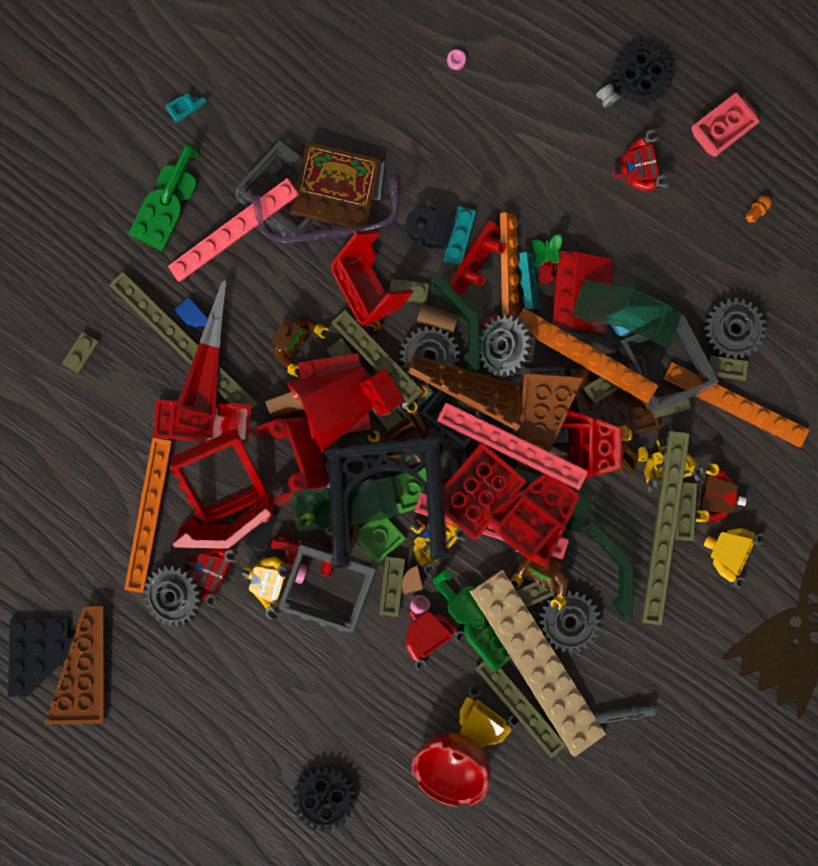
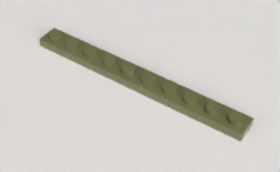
(175, 336)
(665, 527)

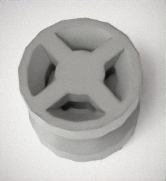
(608, 95)

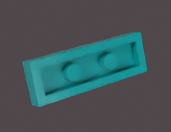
(459, 237)
(529, 281)

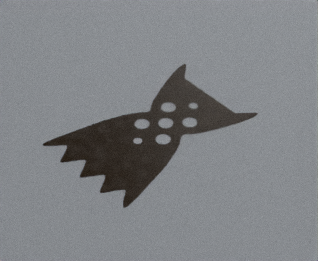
(773, 655)

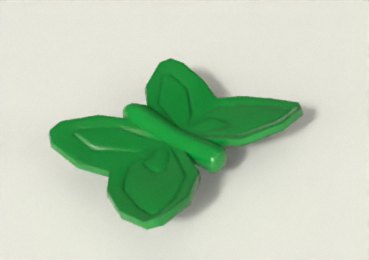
(547, 251)

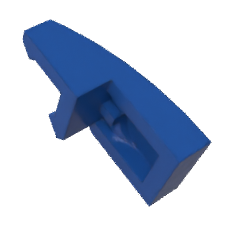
(191, 314)

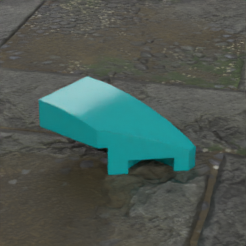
(184, 106)

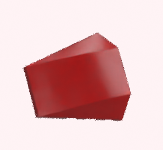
(332, 403)
(594, 444)
(535, 518)

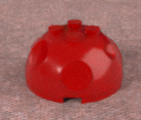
(452, 769)

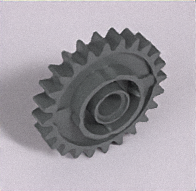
(720, 328)
(513, 333)
(429, 341)
(173, 580)
(583, 627)

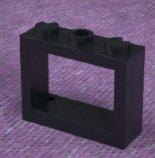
(443, 431)

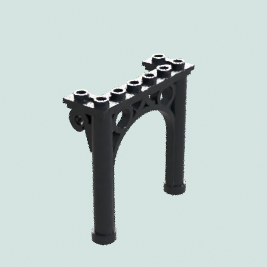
(338, 465)

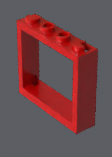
(230, 504)

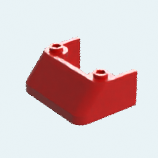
(359, 282)
(311, 465)

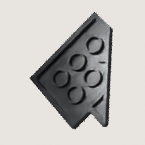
(35, 652)

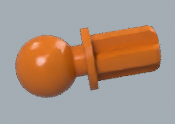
(759, 208)

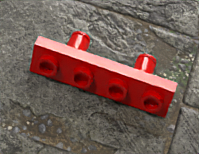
(475, 257)
(291, 547)

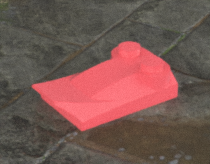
(725, 124)

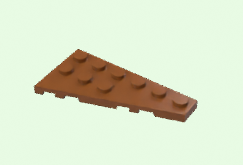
(487, 394)
(544, 409)
(82, 680)

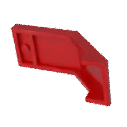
(226, 419)
(223, 535)

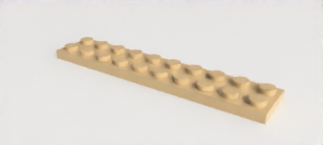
(537, 663)

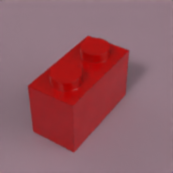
(382, 392)

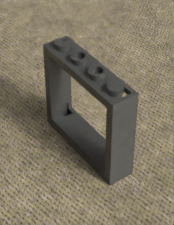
(293, 160)
(695, 353)
(324, 618)

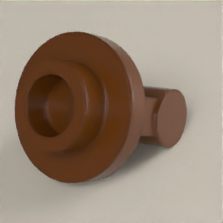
(375, 326)

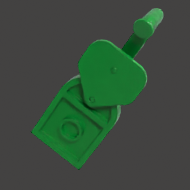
(156, 221)
(476, 626)

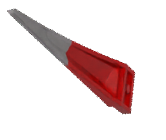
(198, 396)

